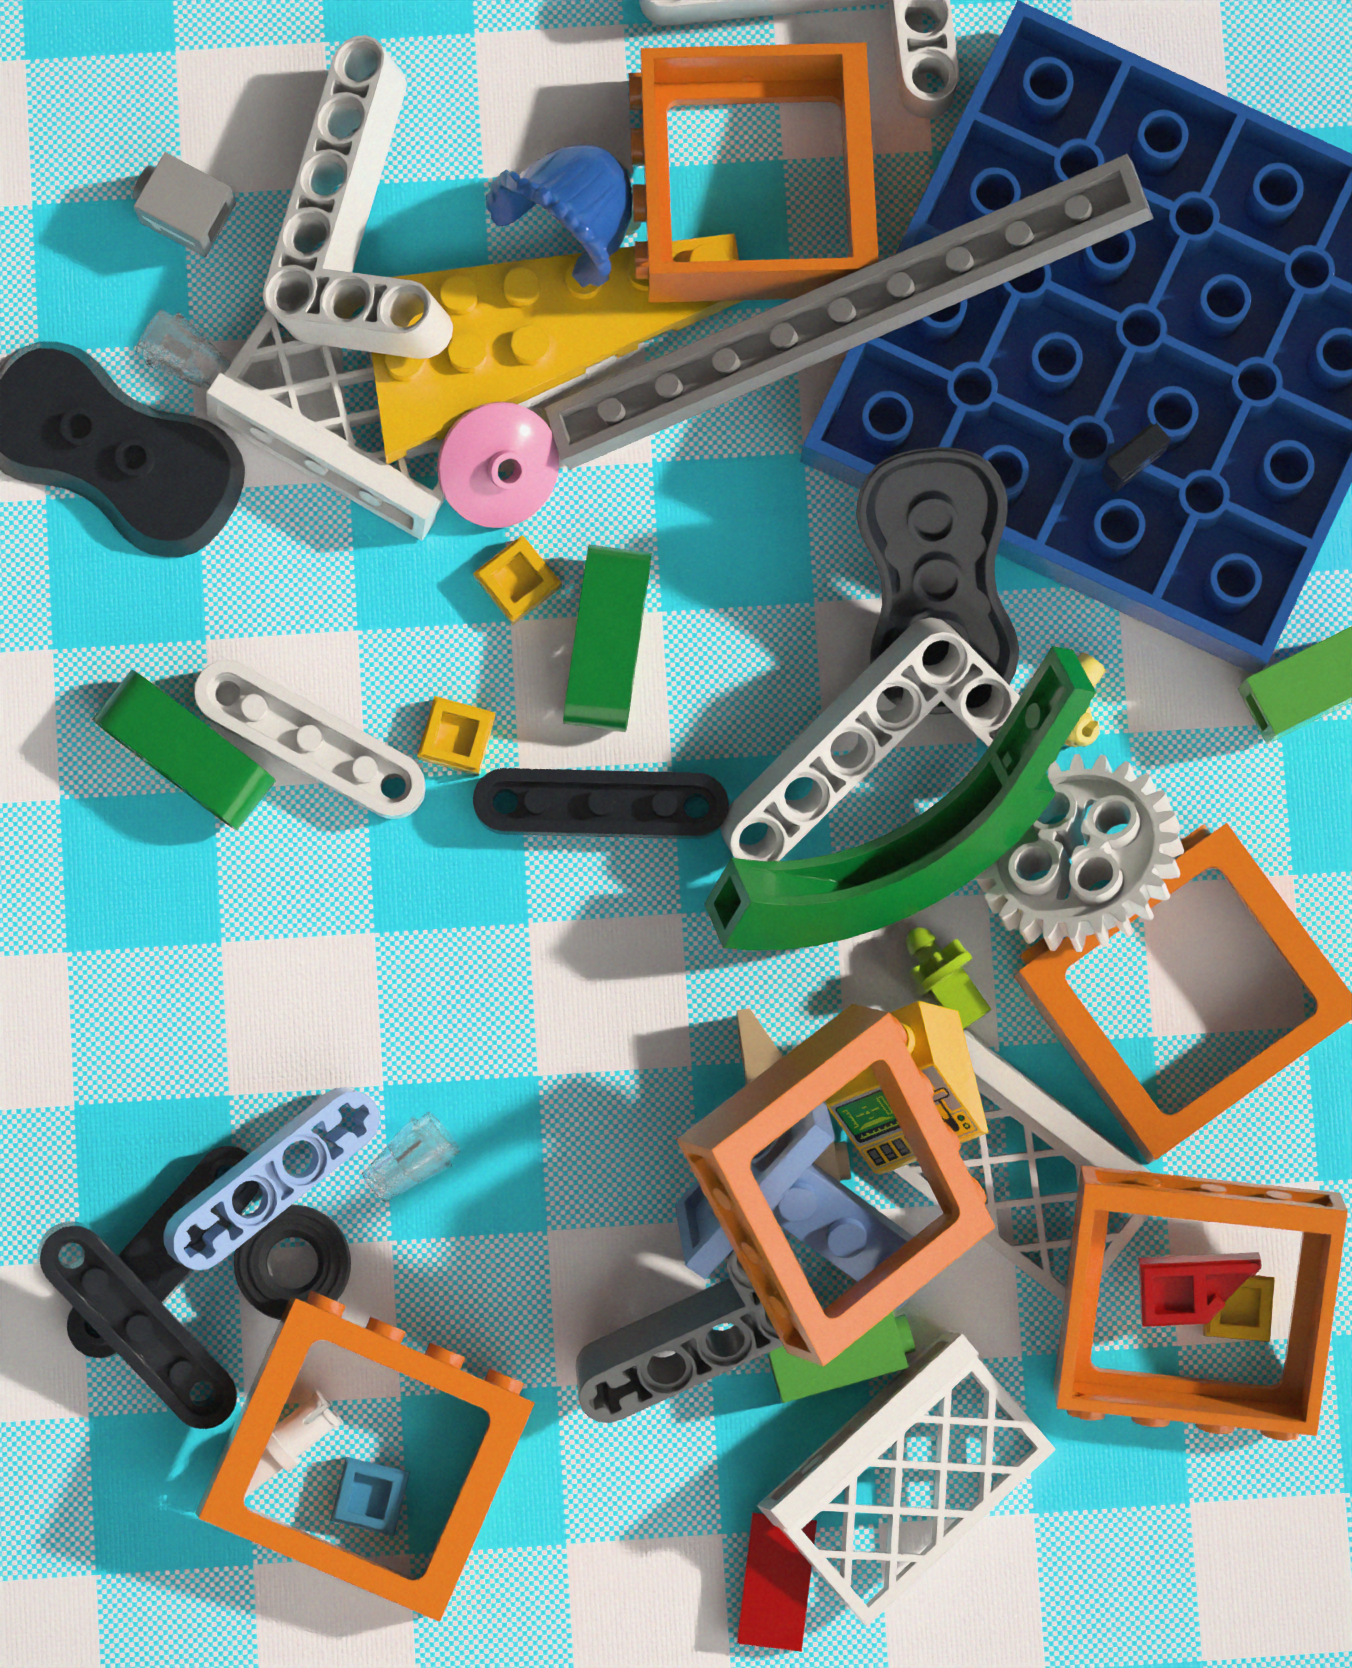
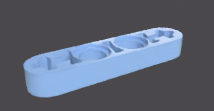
(267, 1169)

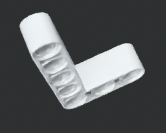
(913, 51)
(341, 219)
(877, 735)

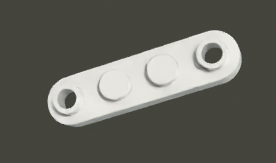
(310, 739)

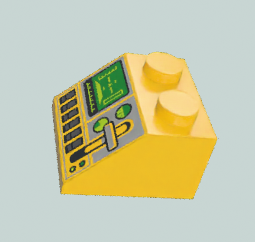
(942, 1054)

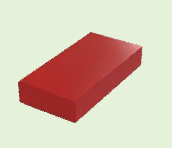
(774, 1588)

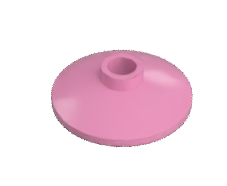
(472, 457)

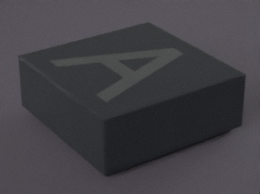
(1134, 456)

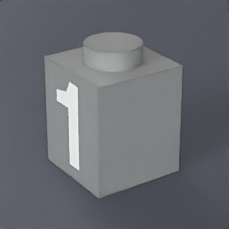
(183, 203)

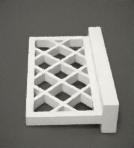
(312, 444)
(1058, 1128)
(868, 1436)

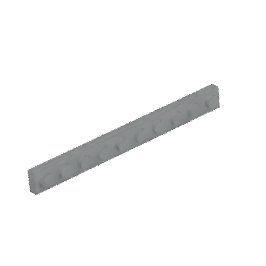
(849, 311)

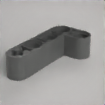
(605, 1367)

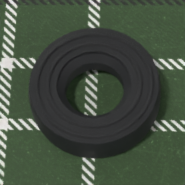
(296, 1222)

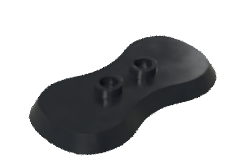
(150, 471)
(935, 540)

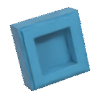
(370, 1496)

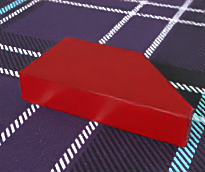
(1191, 1286)

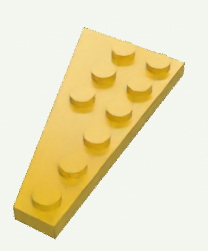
(524, 333)

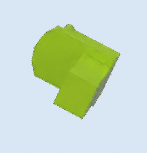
(943, 975)

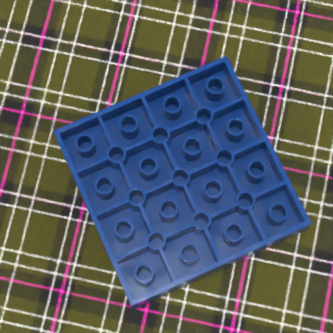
(1206, 320)

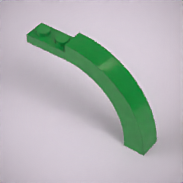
(924, 860)

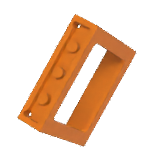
(749, 76)
(1147, 1127)
(733, 1133)
(321, 1320)
(1214, 1405)

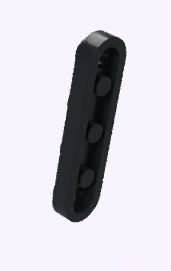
(600, 803)
(147, 1252)
(137, 1325)

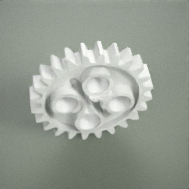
(1131, 859)

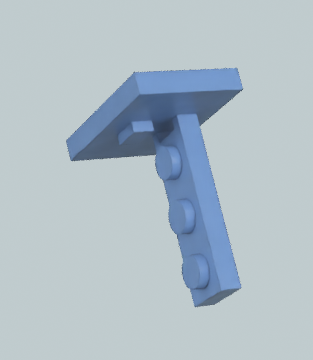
(803, 1202)

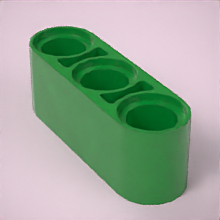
(607, 638)
(184, 750)

